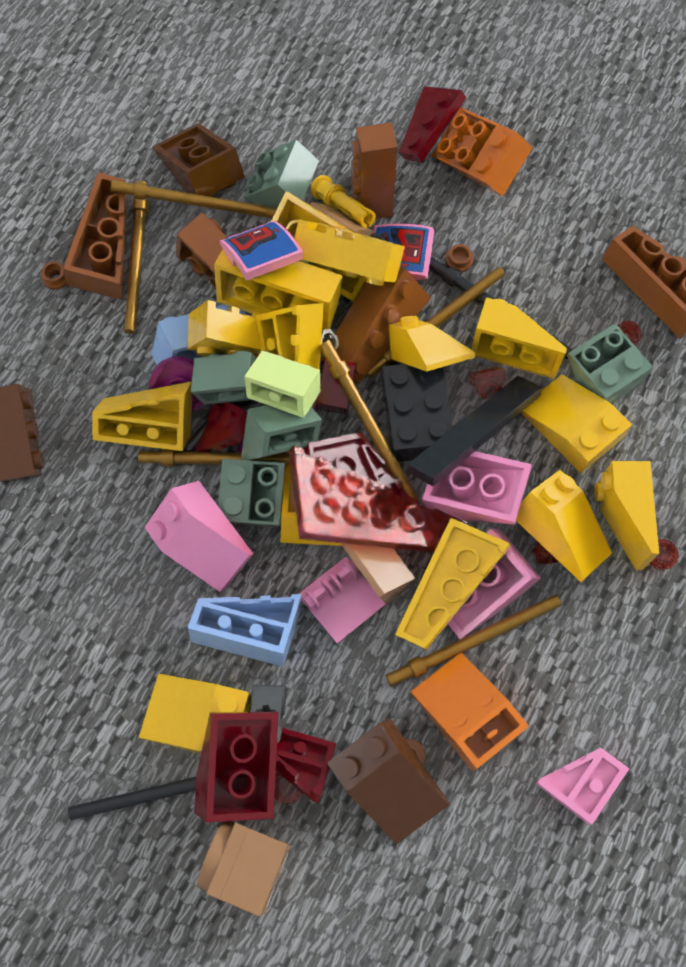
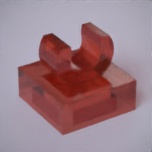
(486, 378)

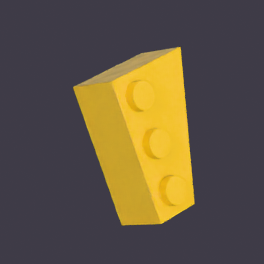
(349, 252)
(222, 331)
(146, 418)

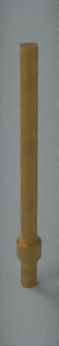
(141, 190)
(140, 209)
(447, 312)
(339, 370)
(171, 458)
(418, 666)

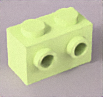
(282, 383)

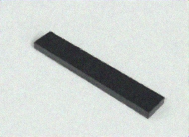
(474, 431)

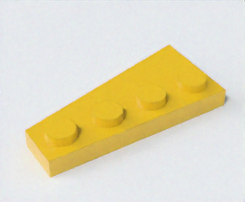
(450, 579)

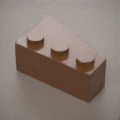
(18, 435)

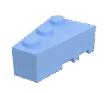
(172, 338)
(247, 627)

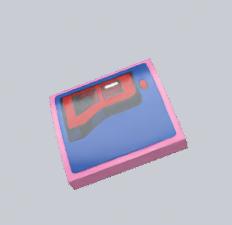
(417, 243)
(262, 249)

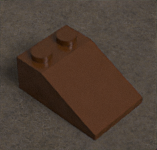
(200, 160)
(389, 781)

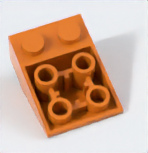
(482, 150)
(469, 711)

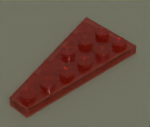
(359, 510)

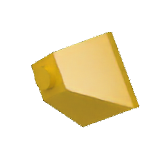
(424, 345)

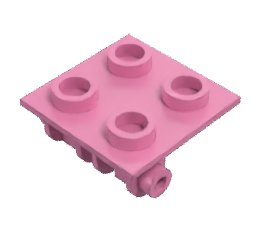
(341, 599)

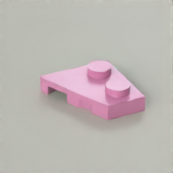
(585, 783)

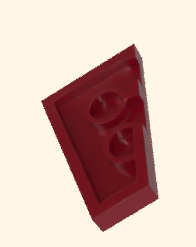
(429, 120)

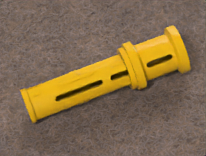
(336, 197)

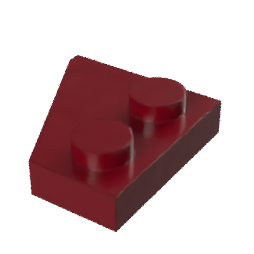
(224, 427)
(304, 761)

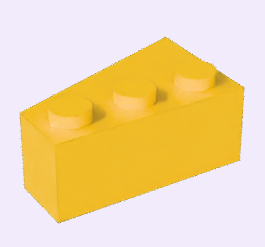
(293, 333)

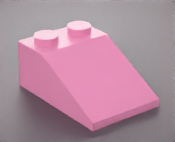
(481, 489)
(198, 535)
(501, 587)

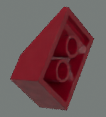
(237, 767)

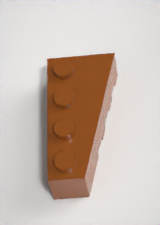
(374, 168)
(99, 243)
(201, 246)
(651, 275)
(365, 327)

